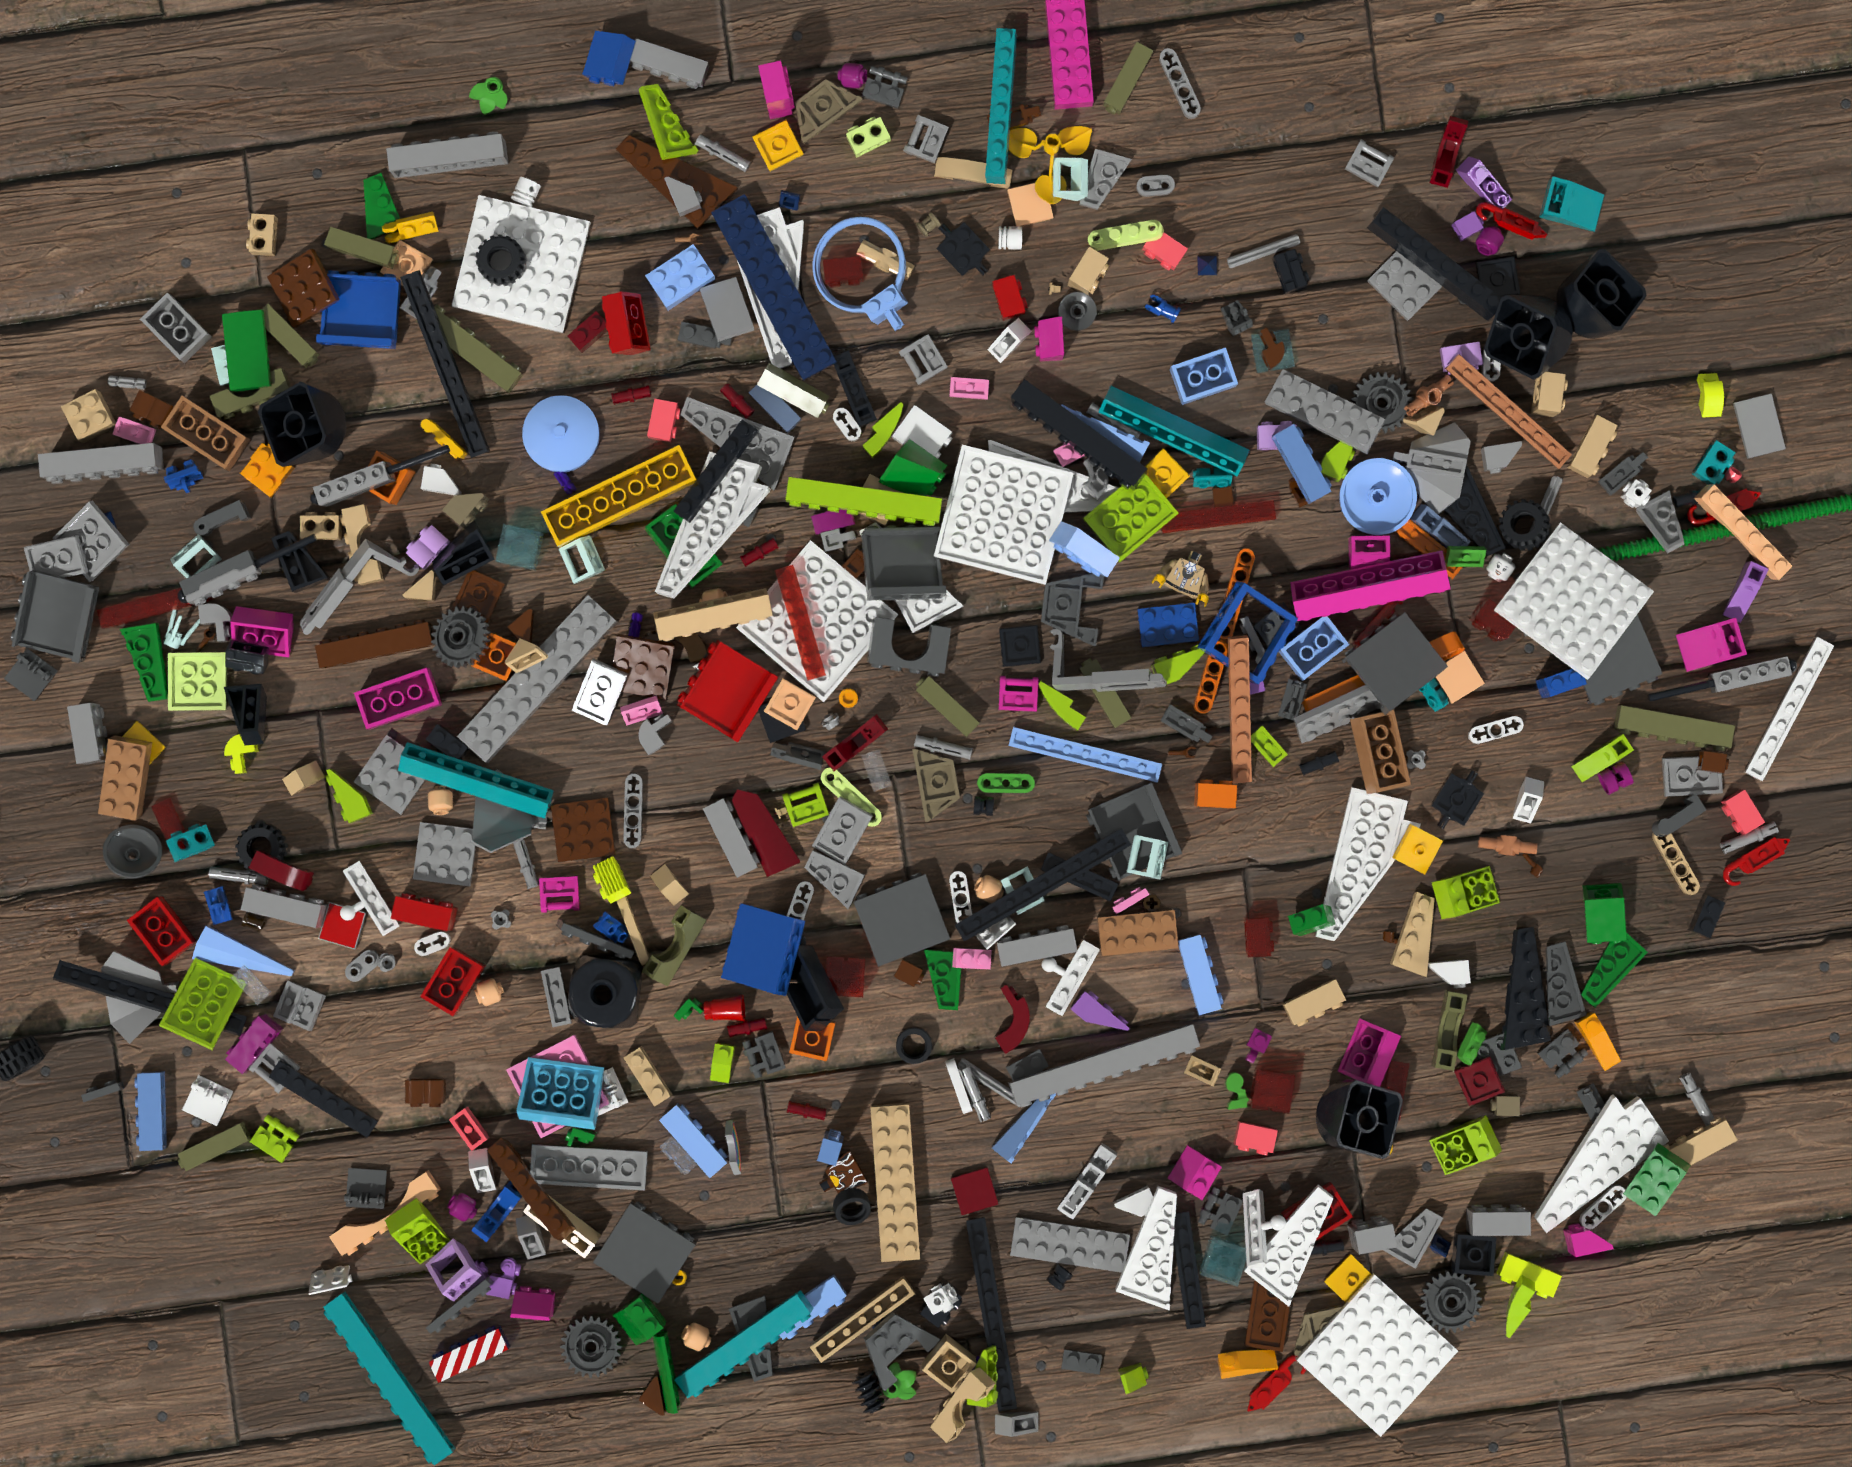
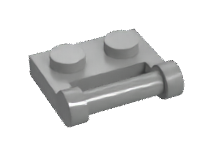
(932, 141)
(1366, 168)
(928, 355)
(270, 1058)

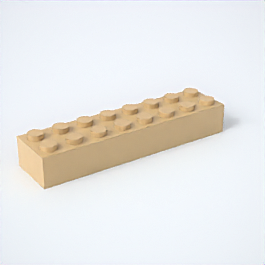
(895, 1182)

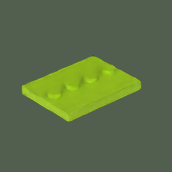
(1130, 517)
(202, 1004)

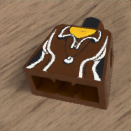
(844, 1175)

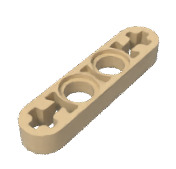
(1673, 862)
(633, 930)

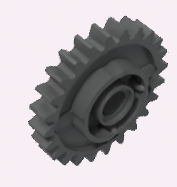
(1386, 389)
(473, 641)
(1450, 1316)
(595, 1332)

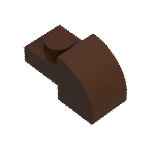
(1273, 352)

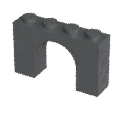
(931, 660)

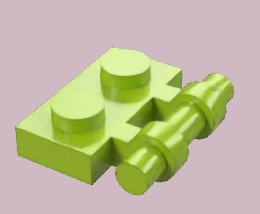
(270, 1142)

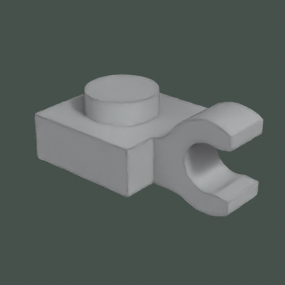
(834, 539)

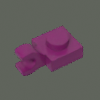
(1258, 1042)

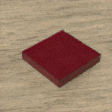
(1479, 1081)
(974, 1191)

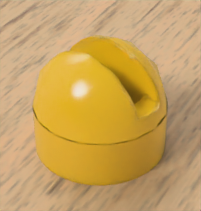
(680, 1281)

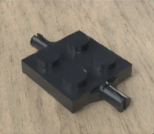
(963, 249)
(1457, 799)

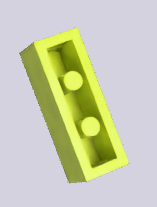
(1513, 1267)

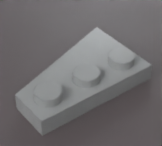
(1102, 177)
(1662, 521)
(835, 876)
(1415, 1238)

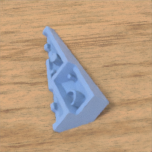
(1126, 442)
(221, 949)
(1017, 1134)

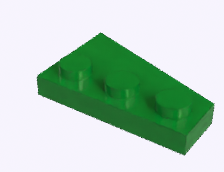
(378, 206)
(944, 978)

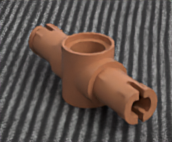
(1428, 395)
(1507, 845)

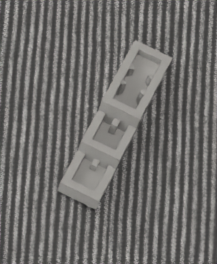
(1087, 1181)

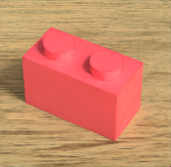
(1166, 251)
(663, 420)
(1742, 812)
(469, 1128)
(1255, 1137)

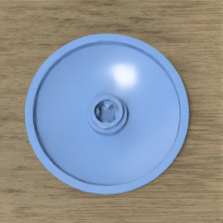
(560, 433)
(1377, 496)

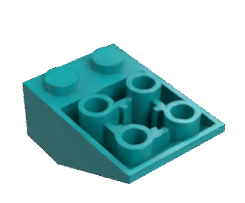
(1571, 204)

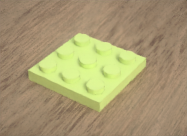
(197, 681)

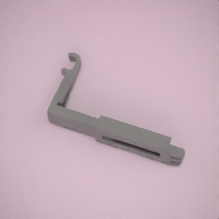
(342, 582)
(1100, 680)

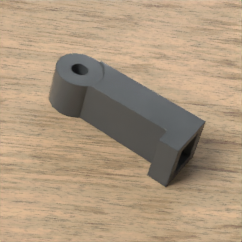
(206, 524)
(1685, 814)

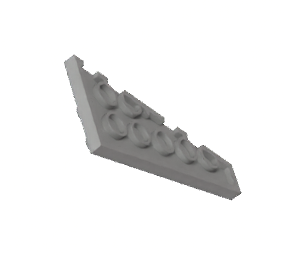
(767, 448)

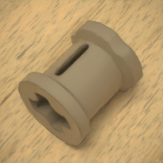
(928, 224)

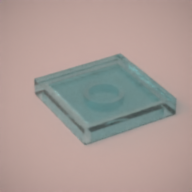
(1258, 346)

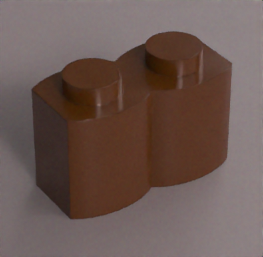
(150, 408)
(425, 1091)

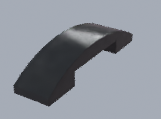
(854, 389)

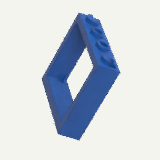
(1224, 616)

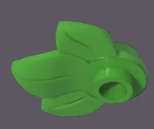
(489, 98)
(903, 1384)

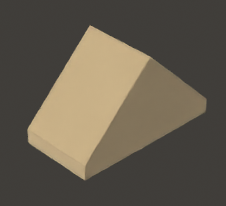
(1426, 419)
(424, 588)
(524, 656)
(303, 777)
(669, 885)
(1202, 1070)

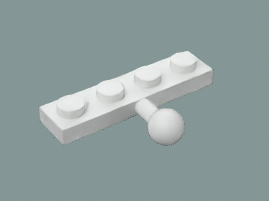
(369, 898)
(1071, 976)
(1255, 1228)

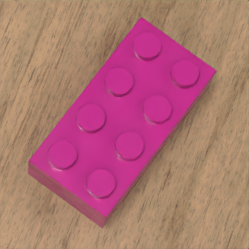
(776, 89)
(398, 698)

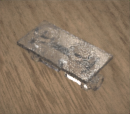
(876, 770)
(251, 985)
(681, 1158)

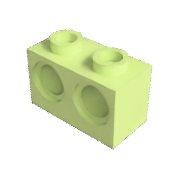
(870, 141)

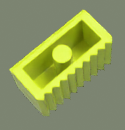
(611, 879)

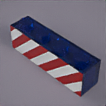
(469, 1354)

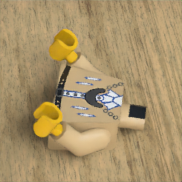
(1185, 577)

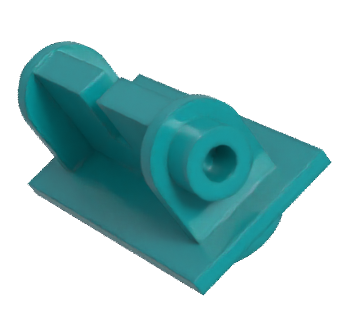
(1204, 479)
(1435, 699)

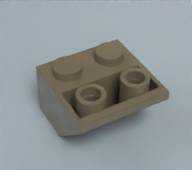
(465, 507)

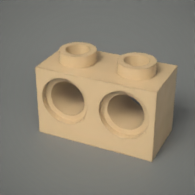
(268, 234)
(320, 530)

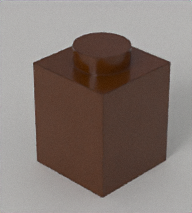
(1712, 762)
(909, 973)

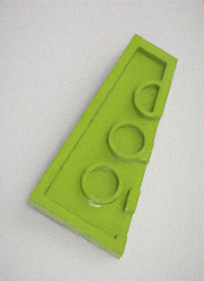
(665, 125)

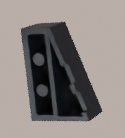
(463, 555)
(299, 566)
(249, 711)

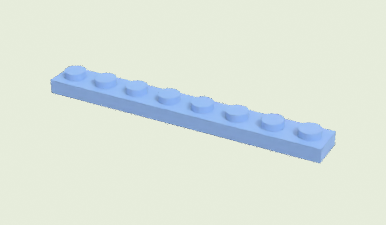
(1085, 754)

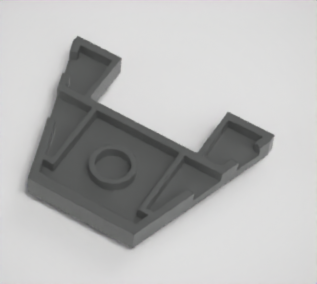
(1063, 604)
(890, 1340)

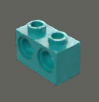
(1710, 460)
(191, 845)

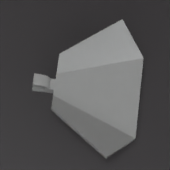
(1438, 466)
(500, 825)
(125, 1016)

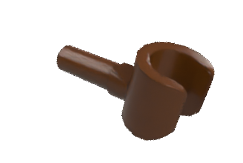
(206, 639)
(1181, 752)
(1537, 869)
(1389, 937)

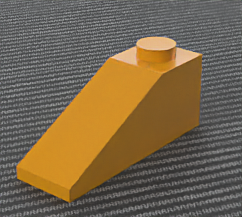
(1598, 1040)
(1246, 1362)

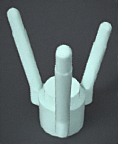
(173, 637)

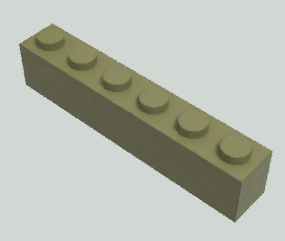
(478, 353)
(1674, 727)

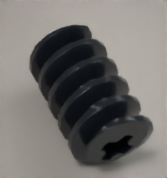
(869, 1392)

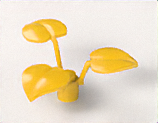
(1073, 139)

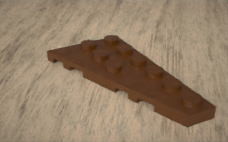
(649, 164)

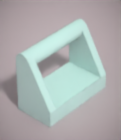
(1079, 178)
(191, 550)
(589, 556)
(1156, 858)
(1008, 887)

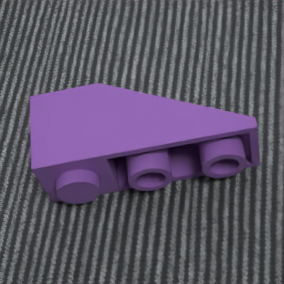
(1483, 182)
(1745, 590)
(1093, 1012)

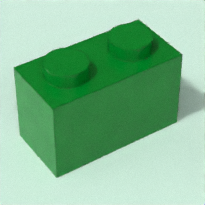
(1311, 920)

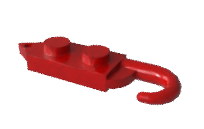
(1512, 221)
(1742, 500)
(1756, 858)
(1272, 1385)

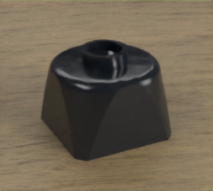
(1600, 296)
(1529, 334)
(303, 424)
(622, 978)
(1359, 1117)

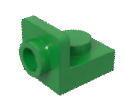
(685, 1009)
(584, 1135)

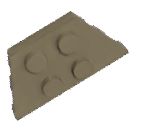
(822, 108)
(936, 782)
(1312, 1324)

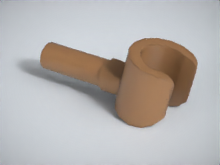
(692, 239)

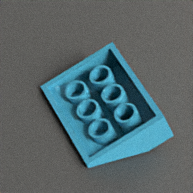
(560, 1093)

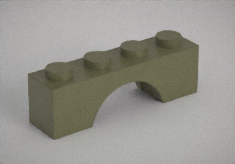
(228, 404)
(664, 965)
(1446, 1041)

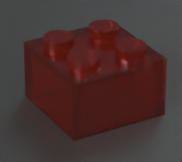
(1491, 622)
(846, 976)
(1272, 1090)

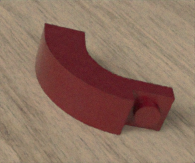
(1447, 151)
(855, 743)
(281, 871)
(1018, 1028)

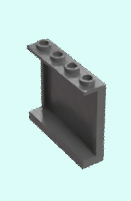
(902, 563)
(55, 615)
(1395, 661)
(1624, 666)
(1137, 814)
(901, 919)
(645, 1251)

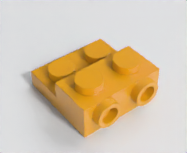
(264, 471)

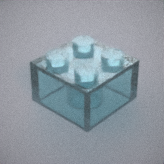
(519, 547)
(1223, 1261)

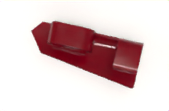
(766, 837)

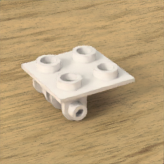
(995, 932)
(613, 1091)
(207, 1100)
(329, 1279)

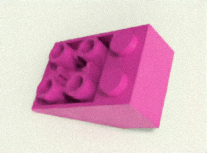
(1368, 550)
(1711, 644)

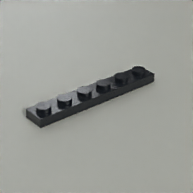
(715, 471)
(323, 1098)
(1188, 1271)

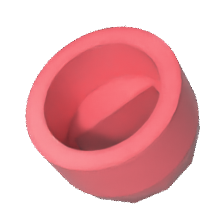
(1732, 474)

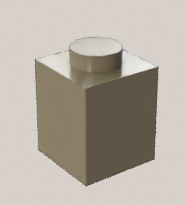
(1505, 1105)

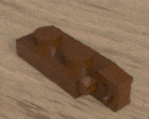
(1022, 115)

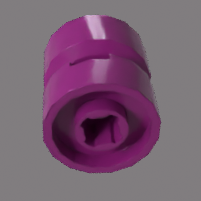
(1609, 781)

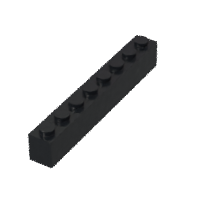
(1435, 263)
(1079, 435)

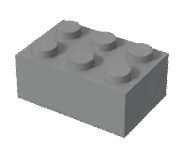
(175, 328)
(88, 733)
(1498, 1220)
(1372, 1234)

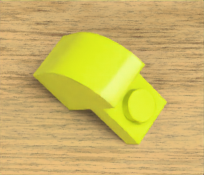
(1711, 395)
(236, 749)

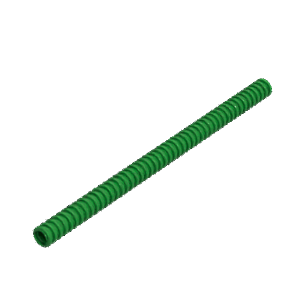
(1717, 530)

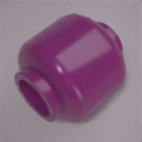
(852, 75)
(1489, 240)
(462, 1207)

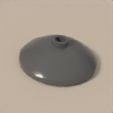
(131, 841)

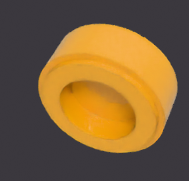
(848, 698)

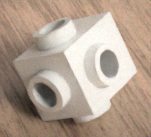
(1629, 495)
(941, 1298)

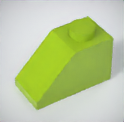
(722, 1062)
(1133, 1377)

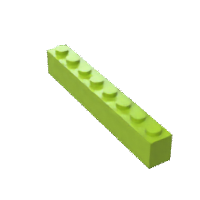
(863, 500)

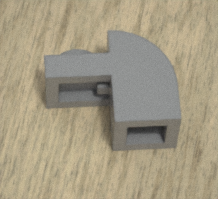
(216, 615)
(648, 733)

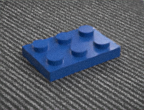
(1168, 625)

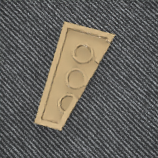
(1414, 940)

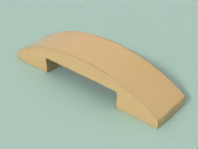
(966, 170)

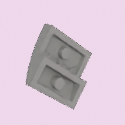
(299, 1005)

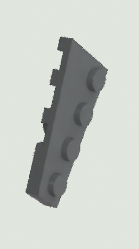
(587, 938)
(1562, 987)
(467, 1300)
(743, 1316)

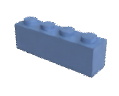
(1301, 463)
(151, 1111)
(830, 1147)

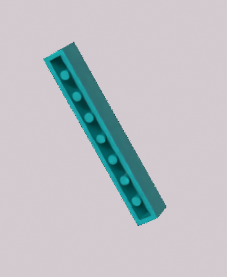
(1001, 106)
(1174, 431)
(475, 780)
(744, 1344)

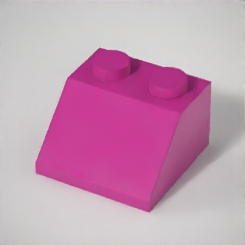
(1050, 339)
(1194, 1172)
(1584, 1242)
(533, 1303)

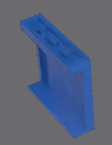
(364, 313)
(763, 949)

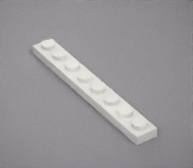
(1789, 708)

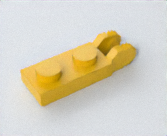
(410, 227)
(443, 438)

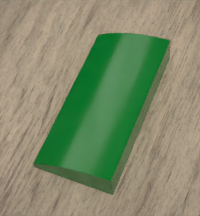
(246, 350)
(664, 531)
(666, 1372)

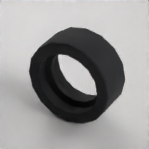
(899, 1045)
(847, 1196)

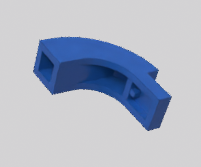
(497, 1212)

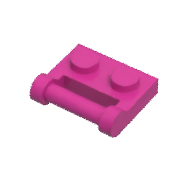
(1018, 700)
(559, 887)

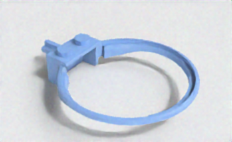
(886, 302)

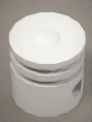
(525, 191)
(1010, 237)

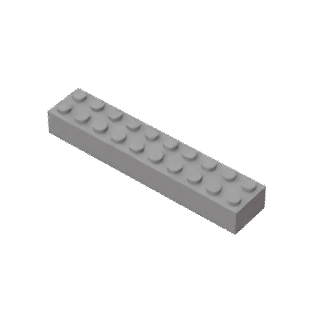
(534, 685)

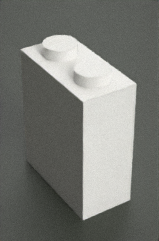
(923, 431)

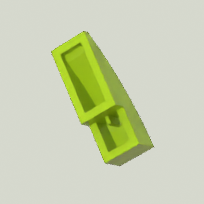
(884, 430)
(1061, 706)
(1519, 1304)

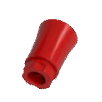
(725, 1009)

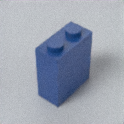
(608, 58)
(1560, 683)

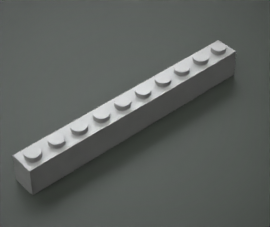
(1104, 1064)

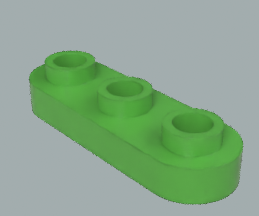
(996, 783)

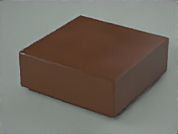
(1222, 496)

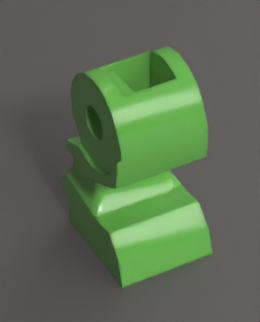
(1234, 1082)

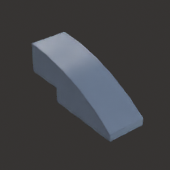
(776, 408)
(1438, 527)

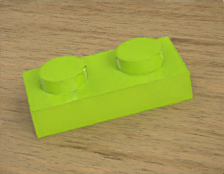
(1267, 746)

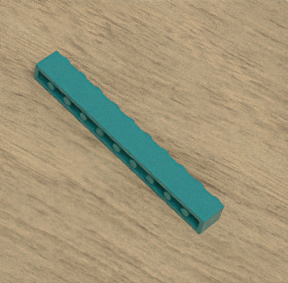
(389, 1378)

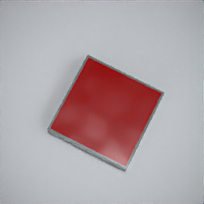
(339, 930)

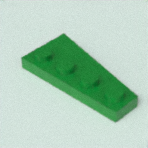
(148, 659)
(1612, 968)

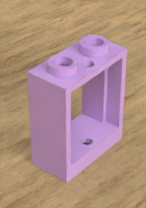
(468, 1273)

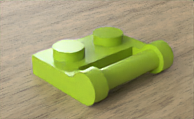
(807, 811)

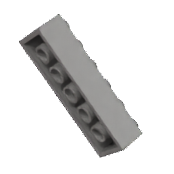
(447, 155)
(101, 462)

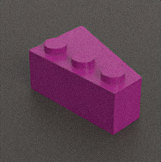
(253, 1043)

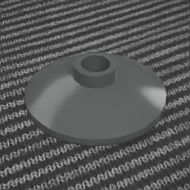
(1070, 303)

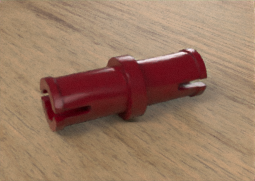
(631, 394)
(737, 400)
(759, 552)
(746, 1027)
(806, 1110)

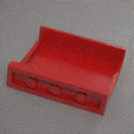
(726, 690)

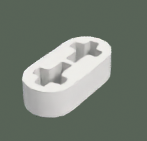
(1486, 367)
(843, 427)
(434, 947)

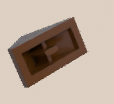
(523, 626)
(653, 1396)

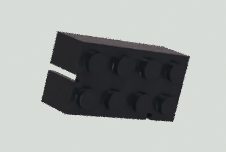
(813, 994)

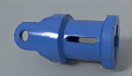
(1163, 309)

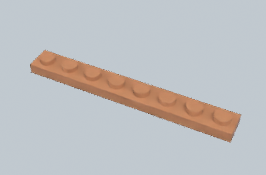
(1508, 411)
(1239, 709)

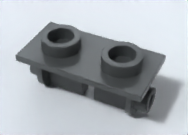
(1292, 699)
(1591, 1101)

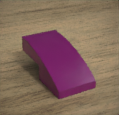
(831, 520)

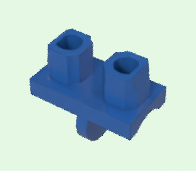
(184, 478)
(218, 905)
(611, 928)

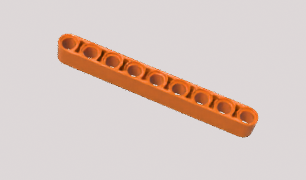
(1446, 646)
(1214, 678)

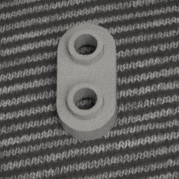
(1154, 184)
(362, 966)

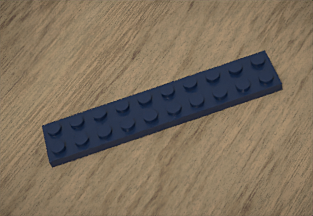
(773, 287)

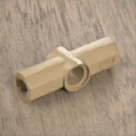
(883, 258)

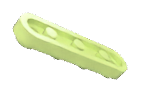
(1125, 235)
(842, 787)

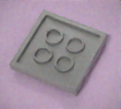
(1403, 285)
(98, 538)
(383, 779)
(444, 854)

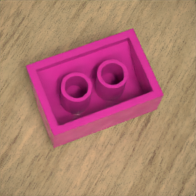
(263, 629)
(1369, 1053)

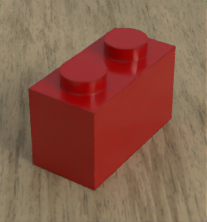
(1009, 297)

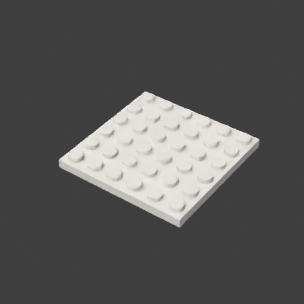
(553, 260)
(1003, 514)
(1574, 601)
(837, 615)
(1376, 1354)

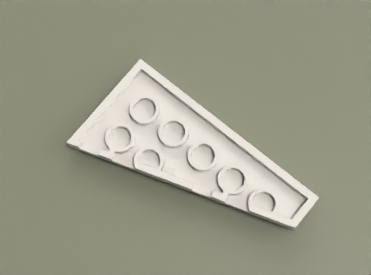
(923, 612)
(1292, 1246)
(1151, 1257)

